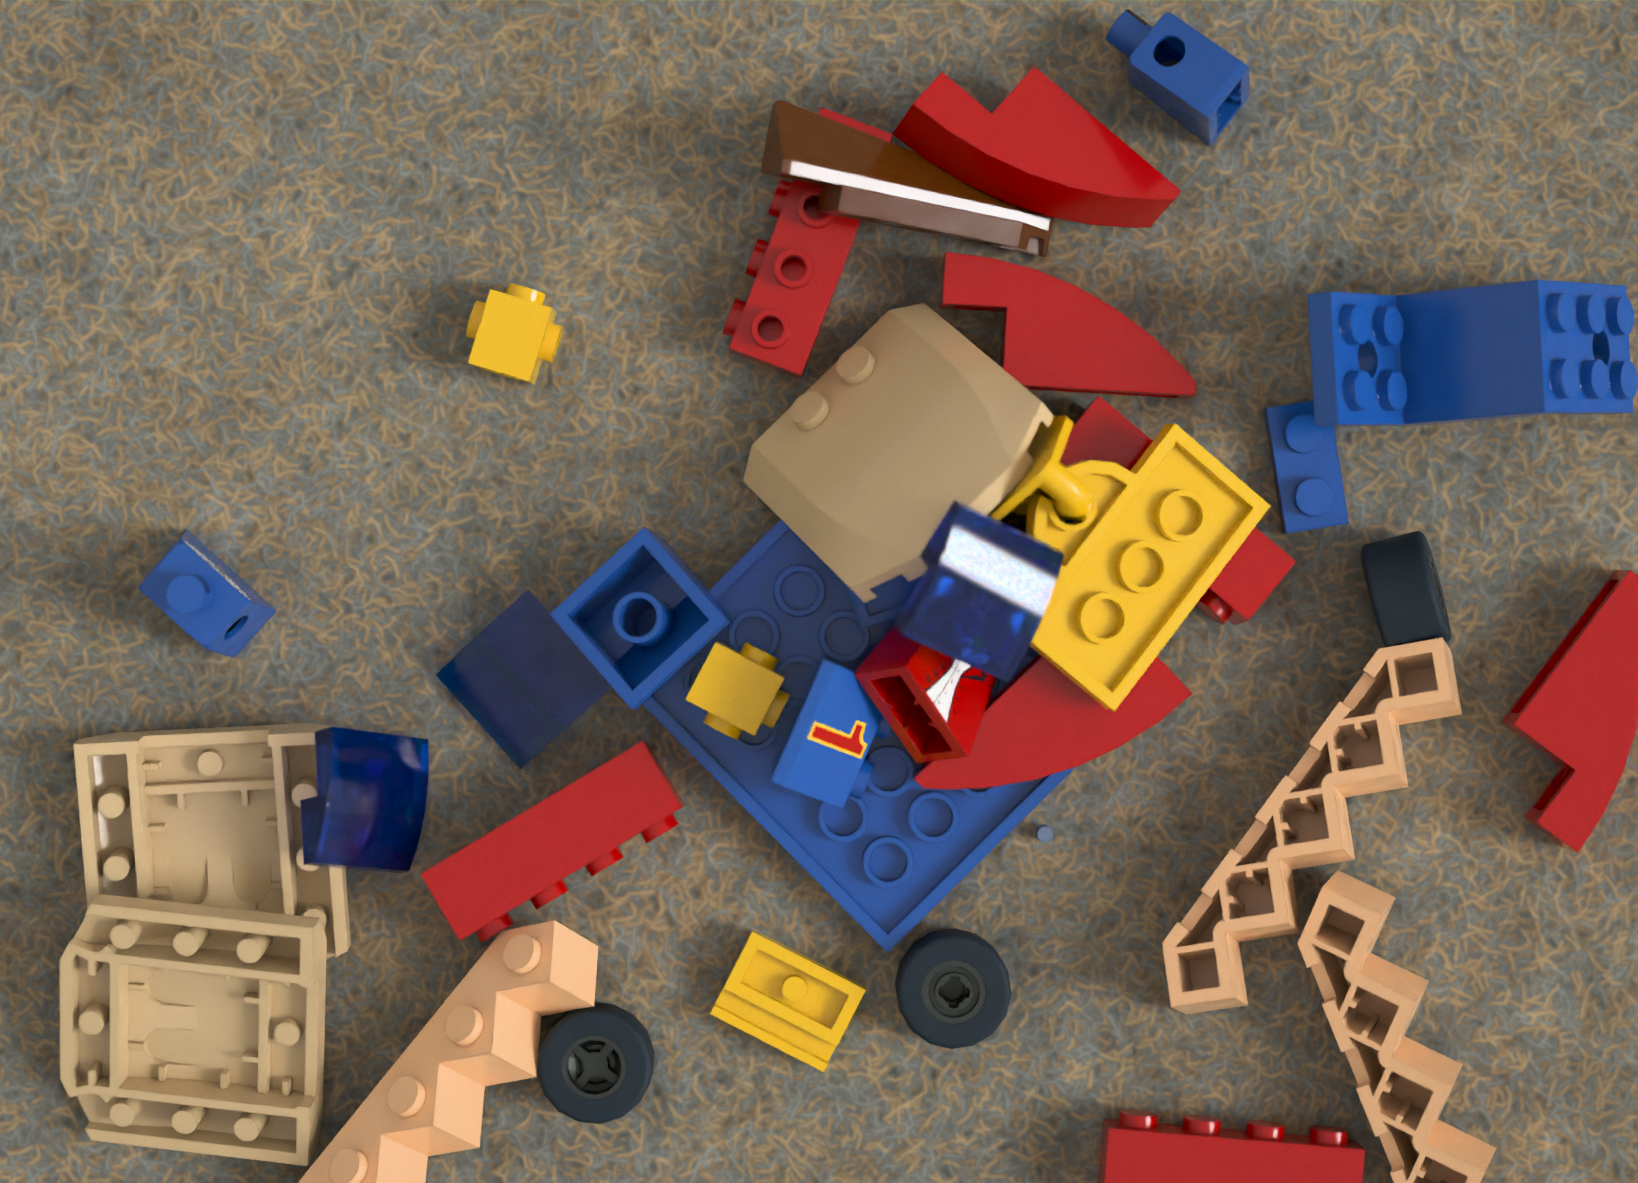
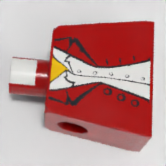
(926, 696)

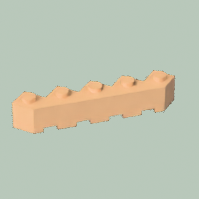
(1306, 822)
(1369, 1014)
(474, 1040)

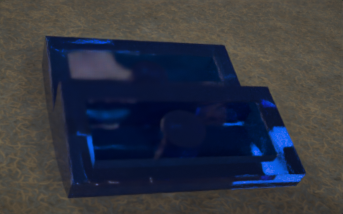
(981, 591)
(523, 679)
(366, 800)

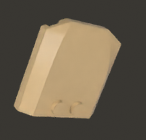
(890, 444)
(207, 821)
(196, 1028)

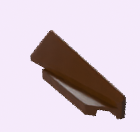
(892, 185)

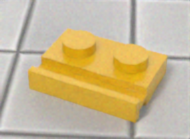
(788, 1000)

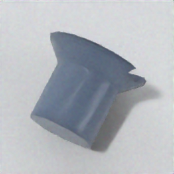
(1043, 833)

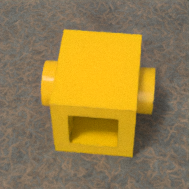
(513, 333)
(739, 689)

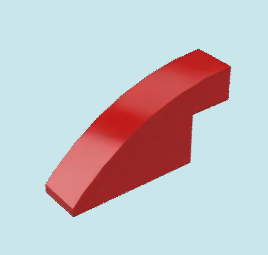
(1037, 153)
(1061, 334)
(1584, 712)
(1051, 725)

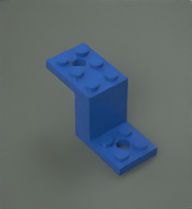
(1471, 354)

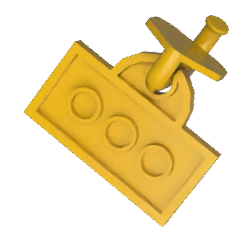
(1133, 556)

